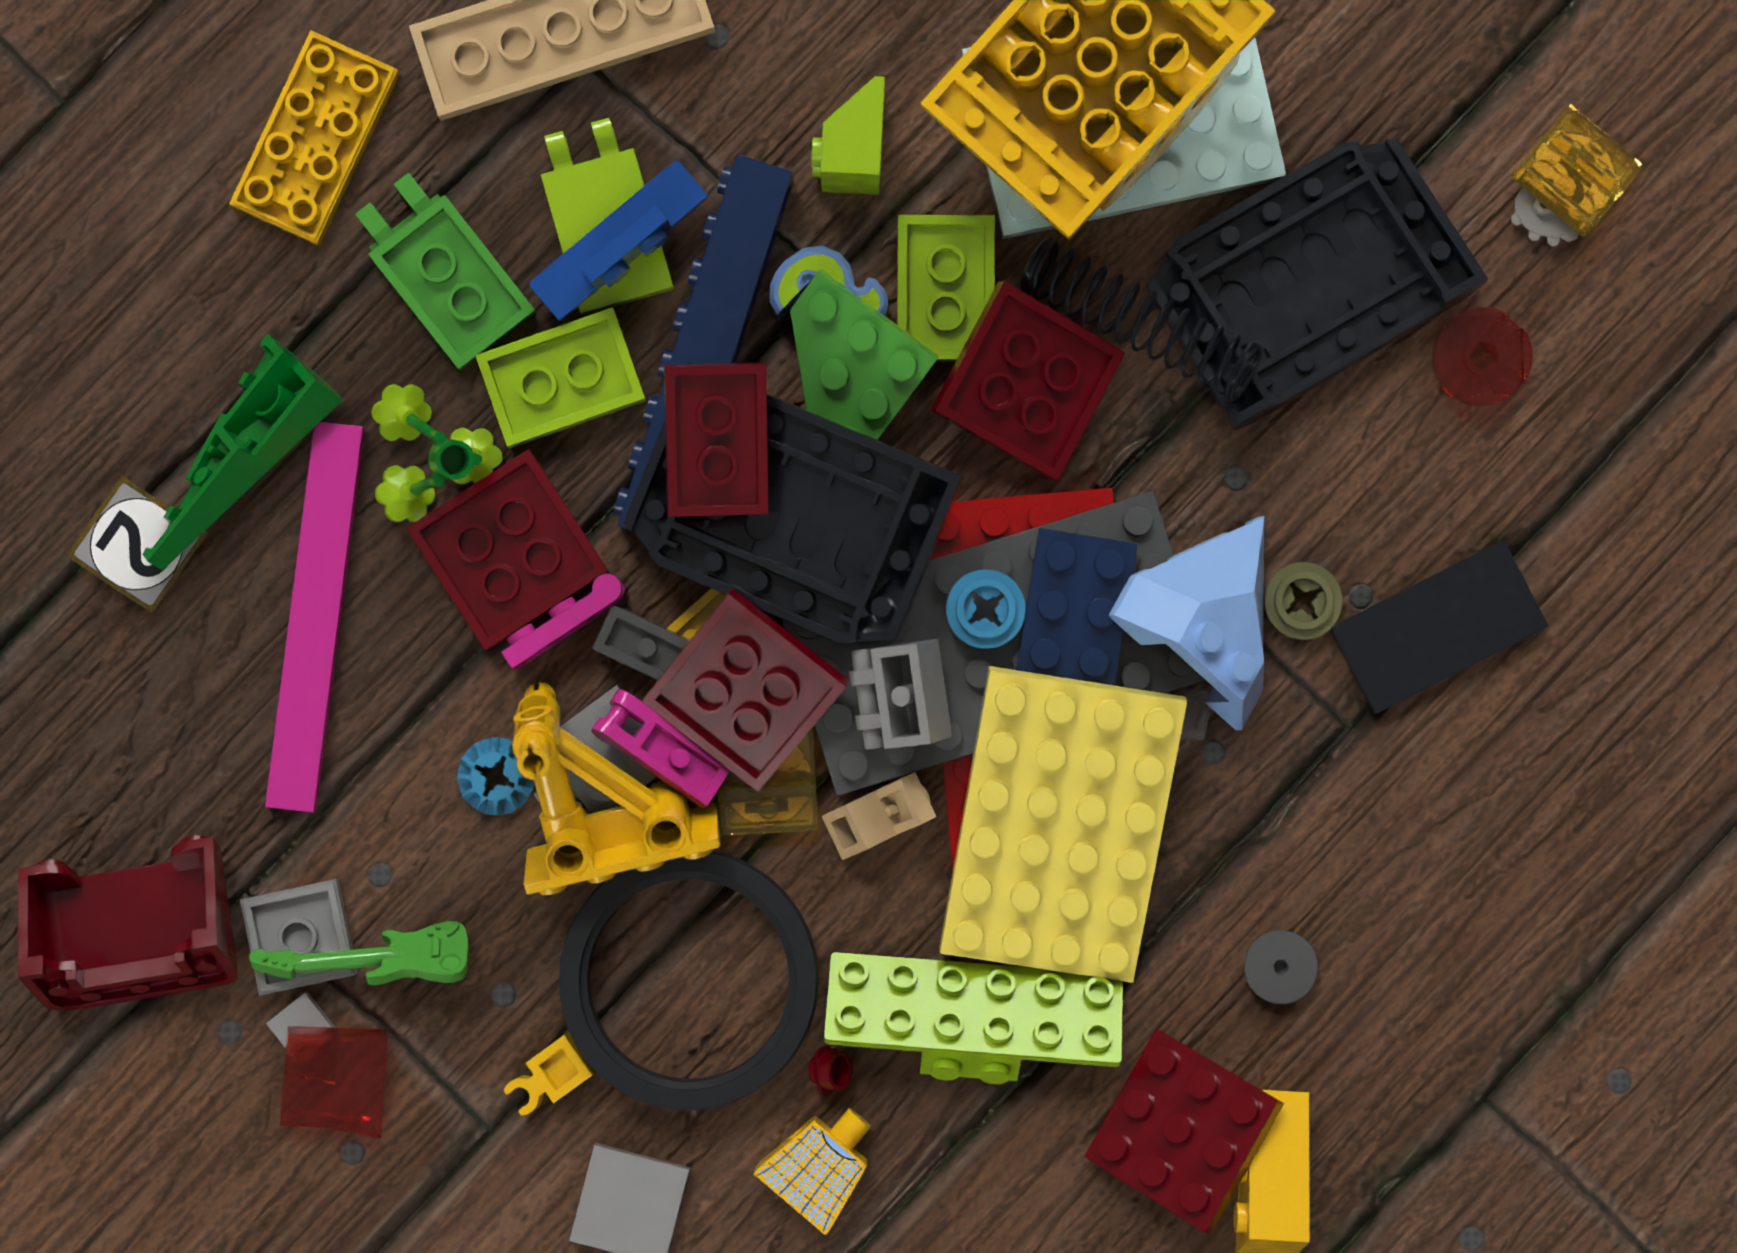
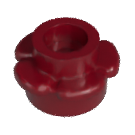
(830, 1070)

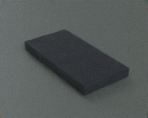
(1438, 627)

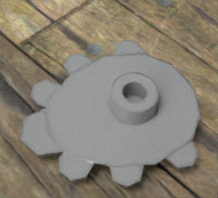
(1540, 220)

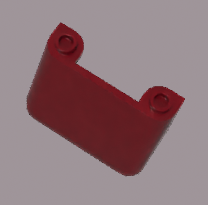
(125, 929)

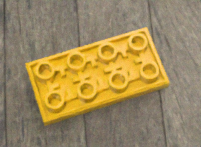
(315, 138)

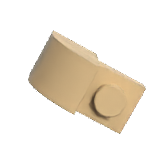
(879, 816)

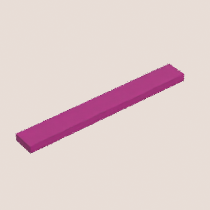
(315, 617)

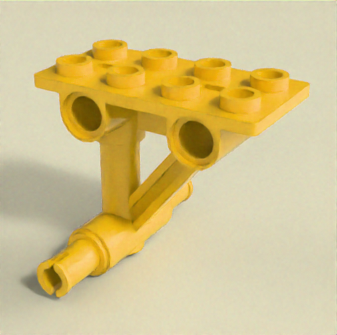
(593, 847)

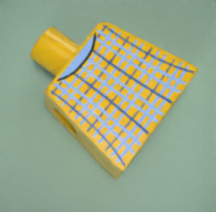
(817, 1168)

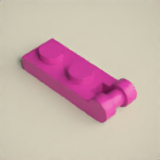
(566, 620)
(661, 749)

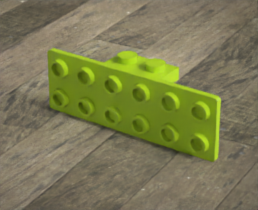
(973, 1015)

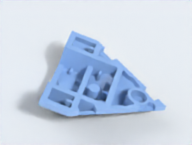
(1209, 613)

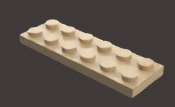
(527, 45)

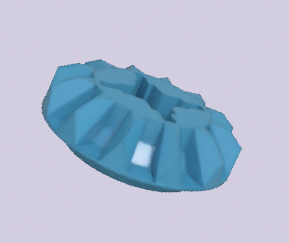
(985, 584)
(474, 784)

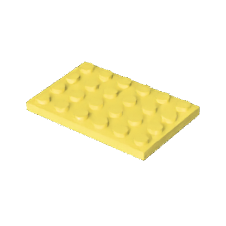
(1062, 824)

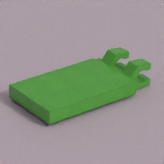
(445, 274)

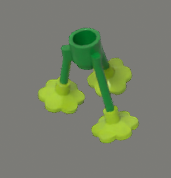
(461, 458)

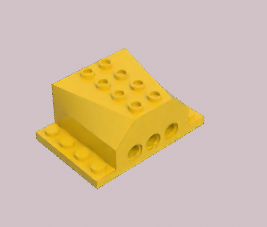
(1089, 92)

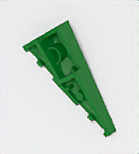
(270, 417)

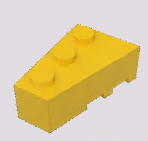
(1275, 1190)

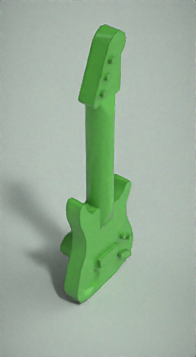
(431, 954)

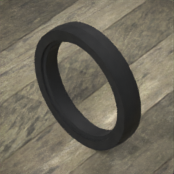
(696, 1092)

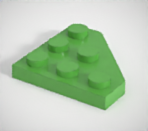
(854, 358)

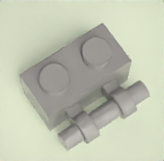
(900, 695)

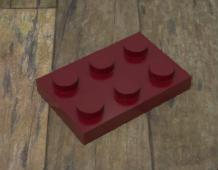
(716, 439)

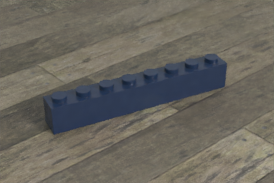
(724, 287)

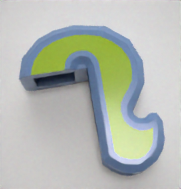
(800, 269)

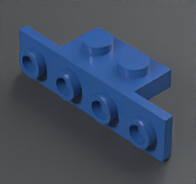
(618, 240)

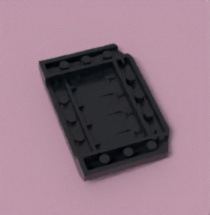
(1316, 273)
(841, 532)

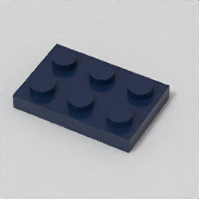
(1069, 605)

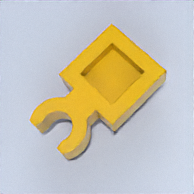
(554, 1071)

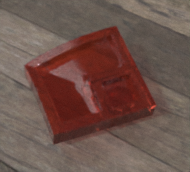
(334, 1079)

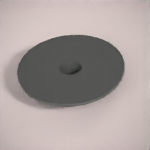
(1280, 967)

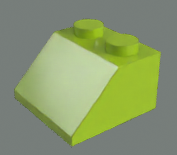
(851, 143)

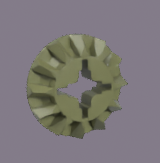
(1325, 606)

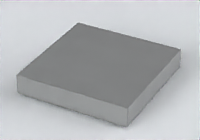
(298, 920)
(629, 1202)

